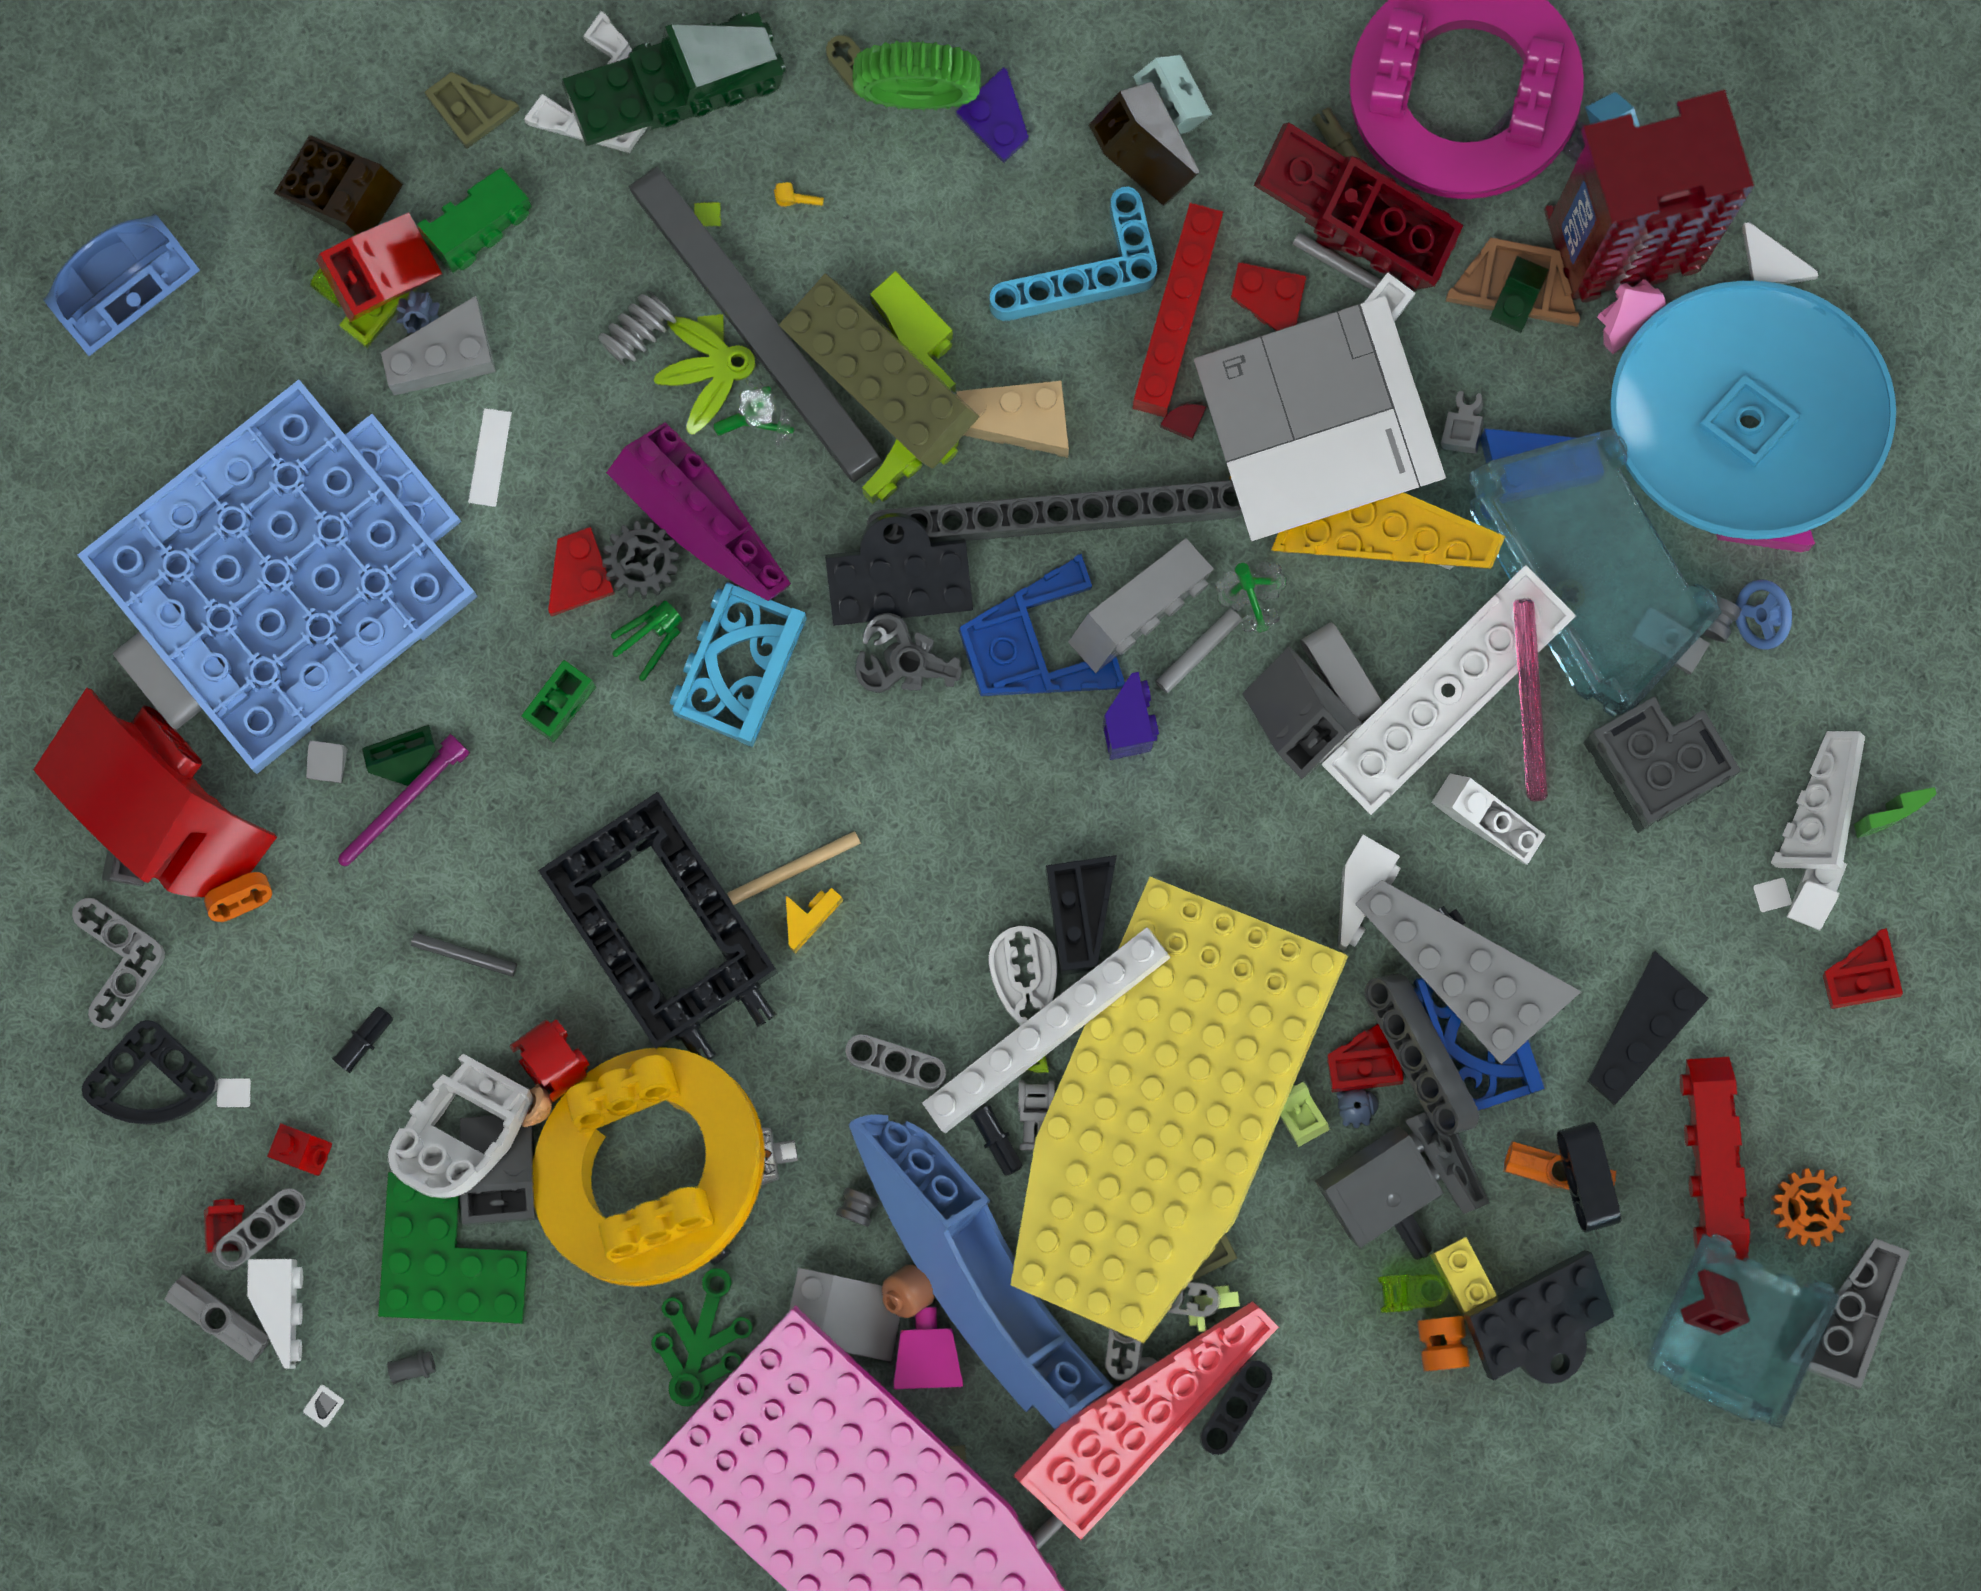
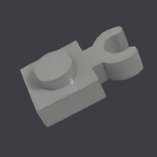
(1464, 428)

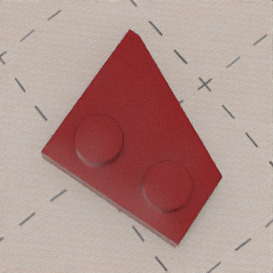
(1269, 294)
(577, 573)
(1864, 975)
(1364, 1063)

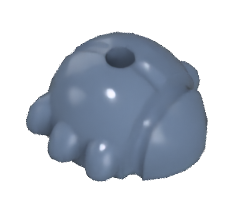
(1355, 1116)

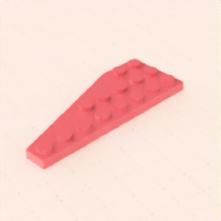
(1120, 1435)

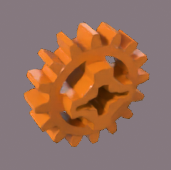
(1798, 1197)

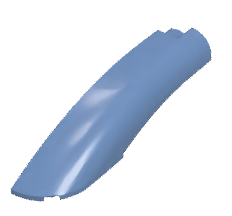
(970, 1269)

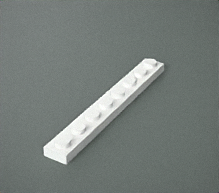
(1046, 1030)

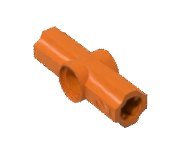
(1535, 1165)

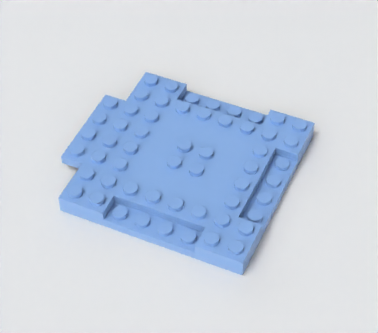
(284, 570)

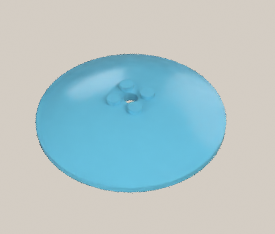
(1765, 355)

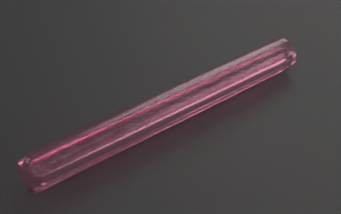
(1530, 699)

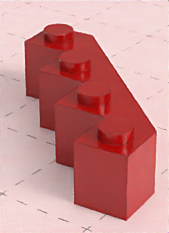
(1715, 1143)

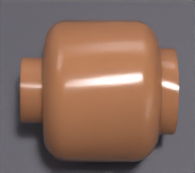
(907, 1292)

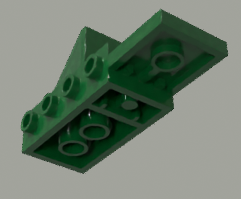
(677, 79)

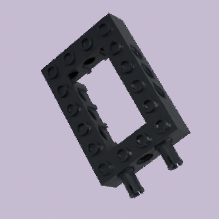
(735, 980)

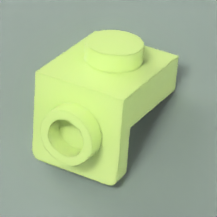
(1303, 1116)
(1227, 1300)

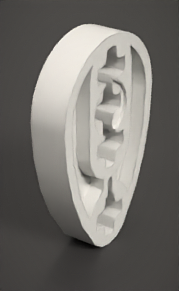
(1002, 971)

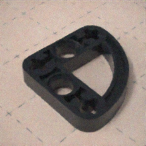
(156, 1054)

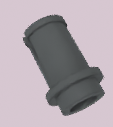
(411, 1367)

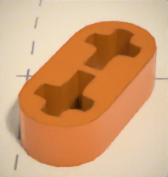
(238, 897)

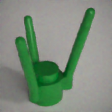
(659, 619)

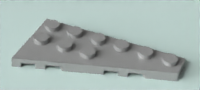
(1481, 982)

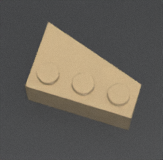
(1020, 416)

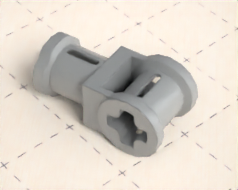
(1033, 1109)

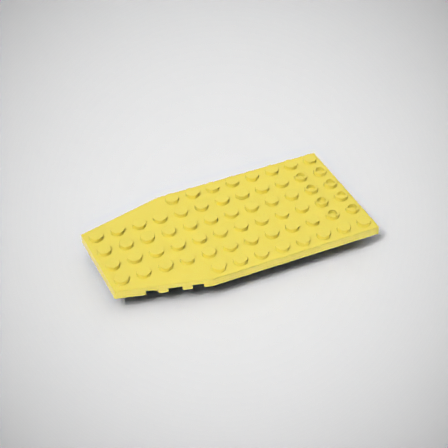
(1168, 1111)

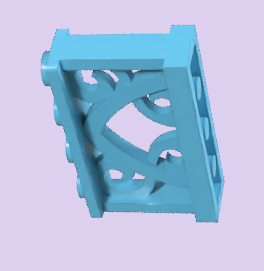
(751, 710)

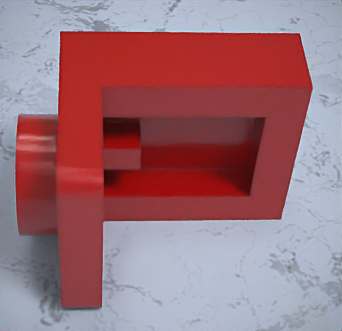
(300, 1149)
(219, 1221)

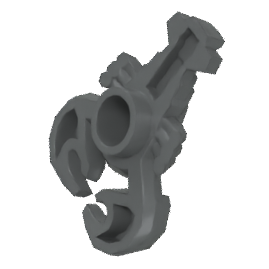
(902, 658)

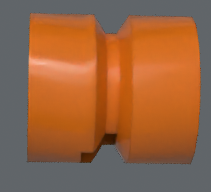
(1446, 1356)

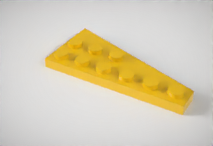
(1396, 530)

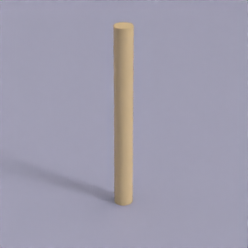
(794, 868)

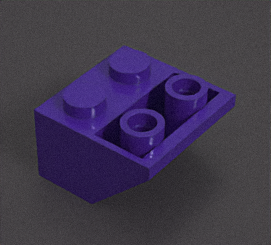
(1127, 723)

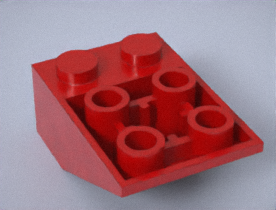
(378, 266)

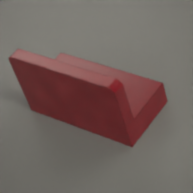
(1720, 1309)

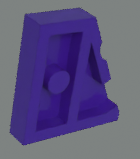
(996, 117)

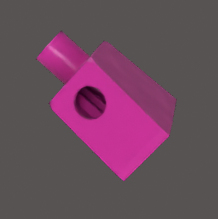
(927, 1355)

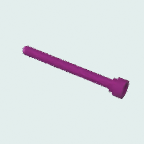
(450, 753)

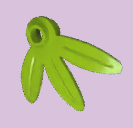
(698, 369)

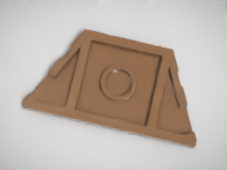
(1487, 274)

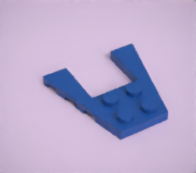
(1006, 650)

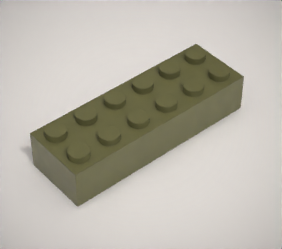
(879, 371)

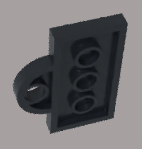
(898, 575)
(1541, 1320)

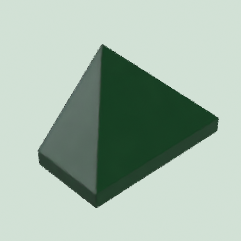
(401, 756)

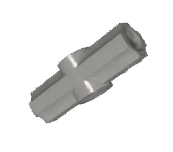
(199, 1304)

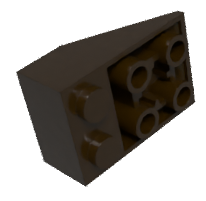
(1145, 142)
(339, 186)

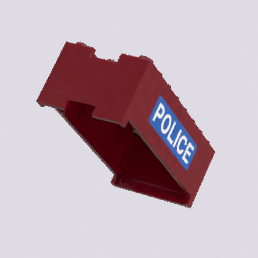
(1650, 197)

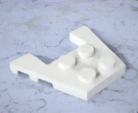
(554, 118)

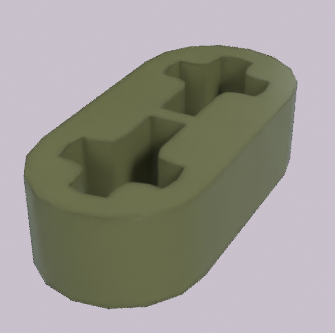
(844, 70)

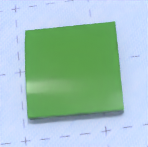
(1897, 810)

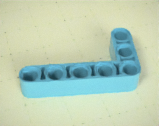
(1087, 274)

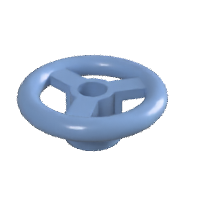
(1772, 613)

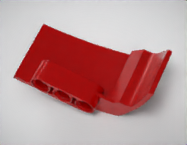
(142, 802)

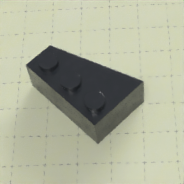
(1079, 909)

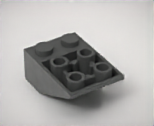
(1299, 713)
(508, 1188)

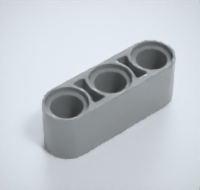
(1341, 670)
(157, 681)
(882, 1050)
(271, 1217)

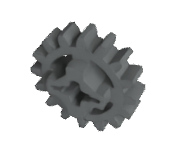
(627, 567)

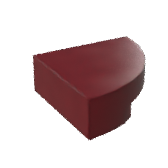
(1184, 420)

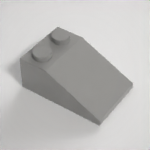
(847, 1312)

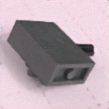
(1383, 1190)

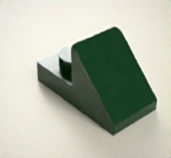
(1519, 294)

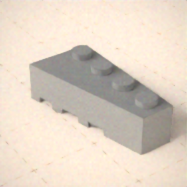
(1140, 605)
(1860, 1315)

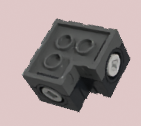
(1659, 765)

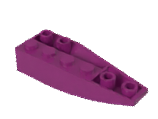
(695, 509)

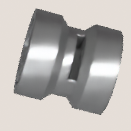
(1720, 629)

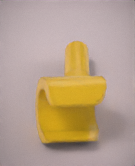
(785, 196)

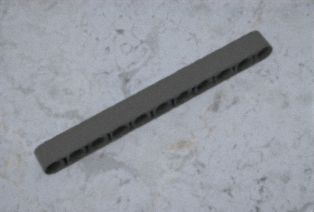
(755, 324)
(1073, 505)

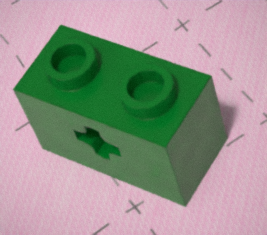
(558, 701)

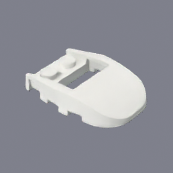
(440, 1163)

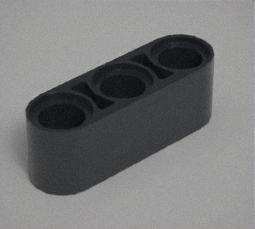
(1588, 1177)
(1251, 1398)

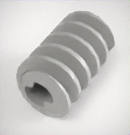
(636, 328)

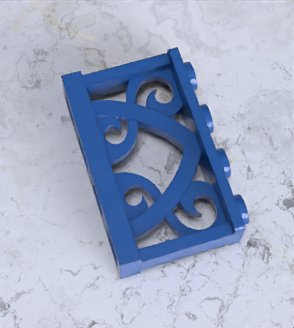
(1518, 1065)

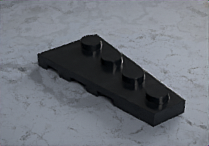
(1651, 1020)

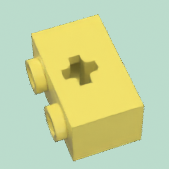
(1463, 1275)

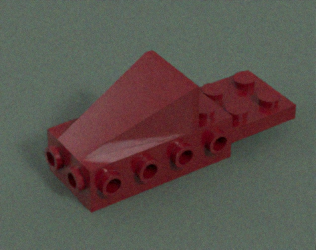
(1359, 209)

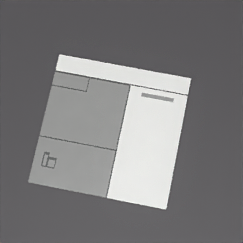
(1319, 418)

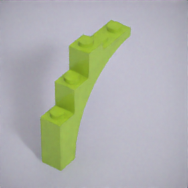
(925, 337)

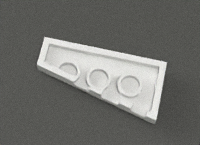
(1825, 808)

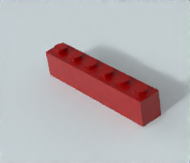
(1177, 310)

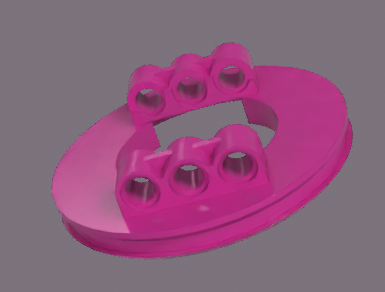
(1541, 114)

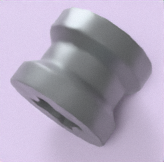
(857, 1207)

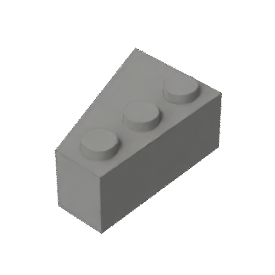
(441, 352)

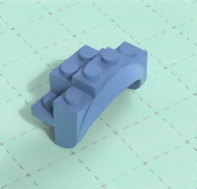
(117, 280)

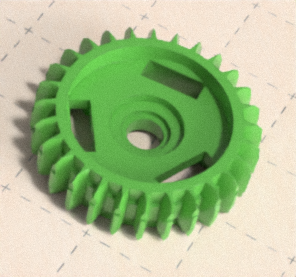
(916, 75)

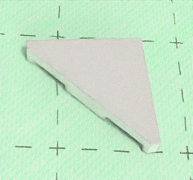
(1772, 261)

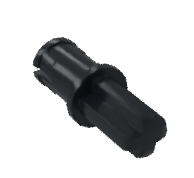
(363, 1039)
(997, 1140)

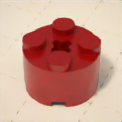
(550, 1059)

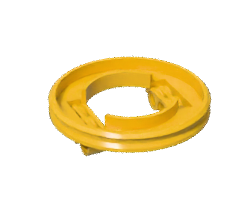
(661, 1236)

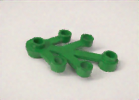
(699, 1343)

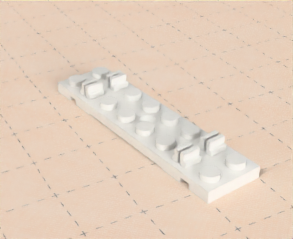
(1419, 717)

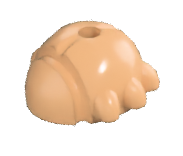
(539, 1108)

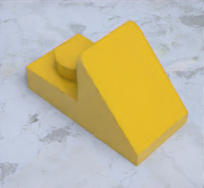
(803, 925)

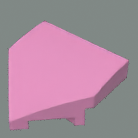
(1629, 313)

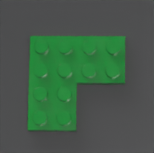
(432, 1277)

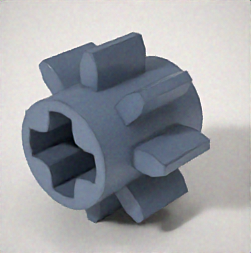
(417, 311)

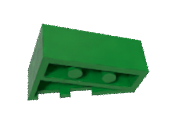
(476, 220)

